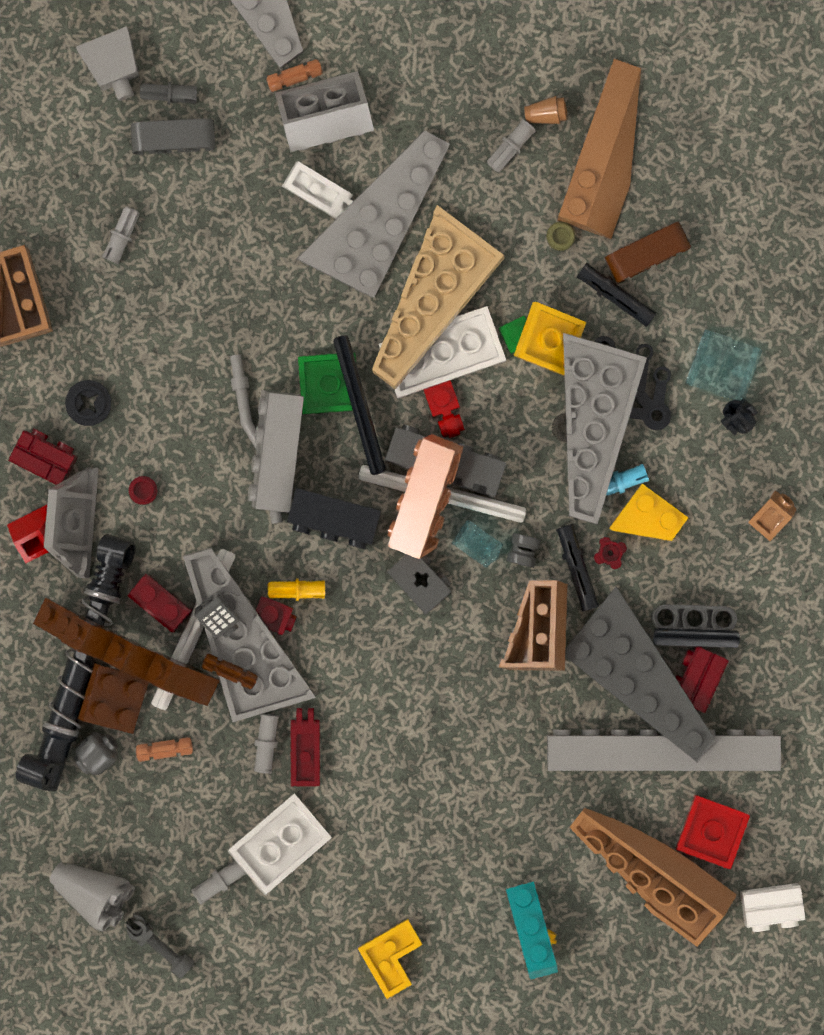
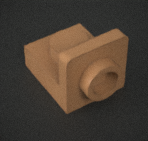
(773, 515)

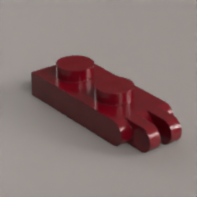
(305, 750)

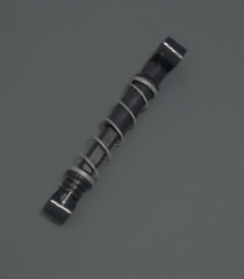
(61, 729)

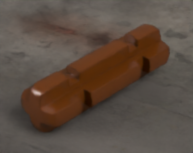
(229, 671)

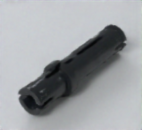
(617, 295)
(566, 534)

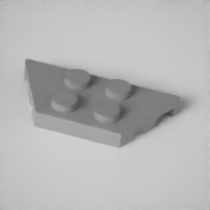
(72, 521)

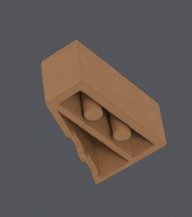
(21, 298)
(540, 629)

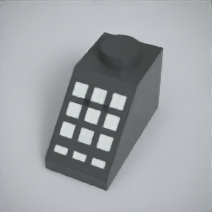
(217, 616)

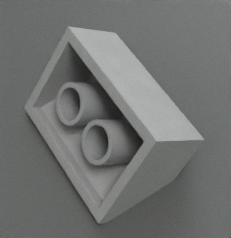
(324, 111)

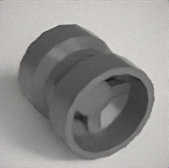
(523, 557)

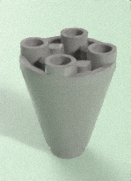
(92, 893)

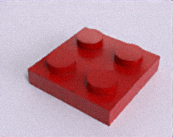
(712, 832)

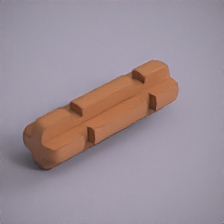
(294, 75)
(164, 749)

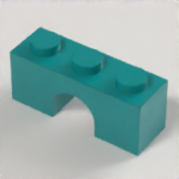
(532, 930)

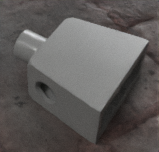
(111, 61)

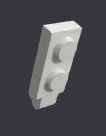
(317, 190)

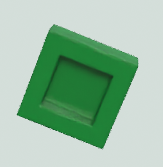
(512, 332)

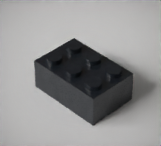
(333, 518)

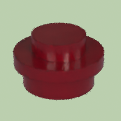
(143, 490)

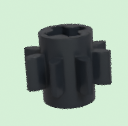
(739, 416)

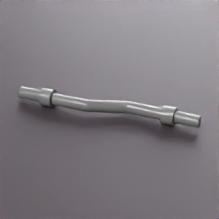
(240, 385)

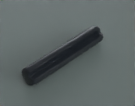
(696, 637)

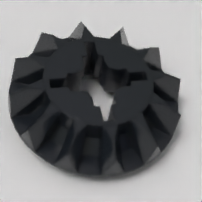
(89, 389)

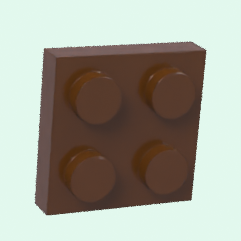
(113, 699)

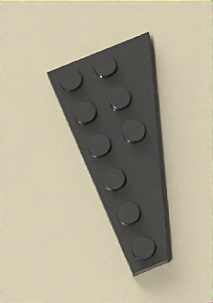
(629, 666)

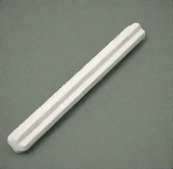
(457, 497)
(188, 639)

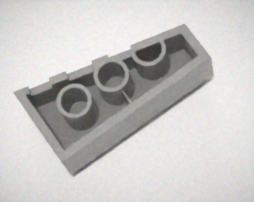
(275, 450)

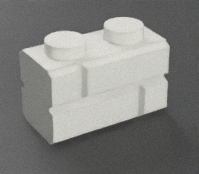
(772, 906)

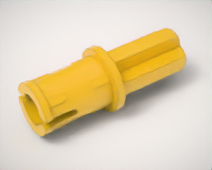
(296, 589)

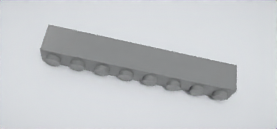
(658, 753)

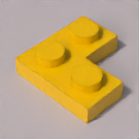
(383, 954)

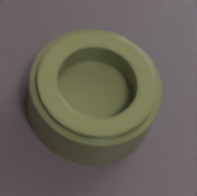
(560, 236)

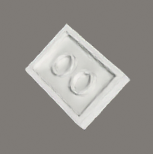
(279, 844)

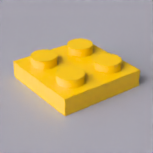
(543, 337)

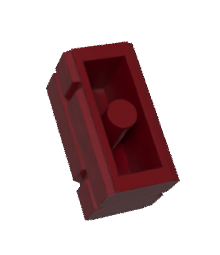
(42, 457)
(159, 603)
(701, 676)

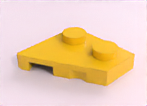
(649, 516)

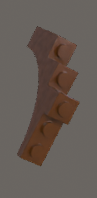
(125, 653)

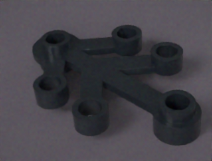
(642, 397)

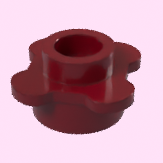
(603, 557)

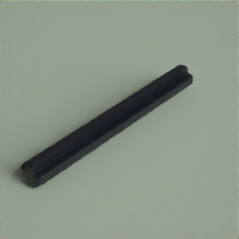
(359, 405)

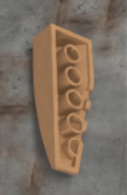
(606, 157)
(668, 881)

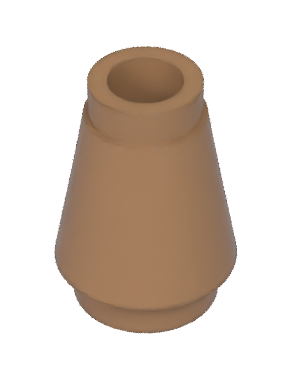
(547, 111)

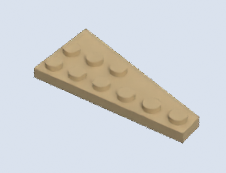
(440, 284)

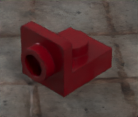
(276, 615)

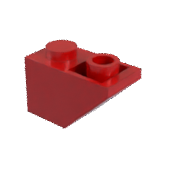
(29, 534)

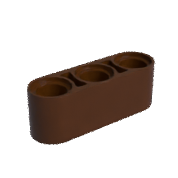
(647, 252)

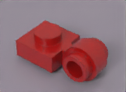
(442, 401)

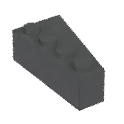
(474, 472)

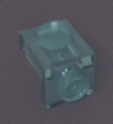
(477, 544)

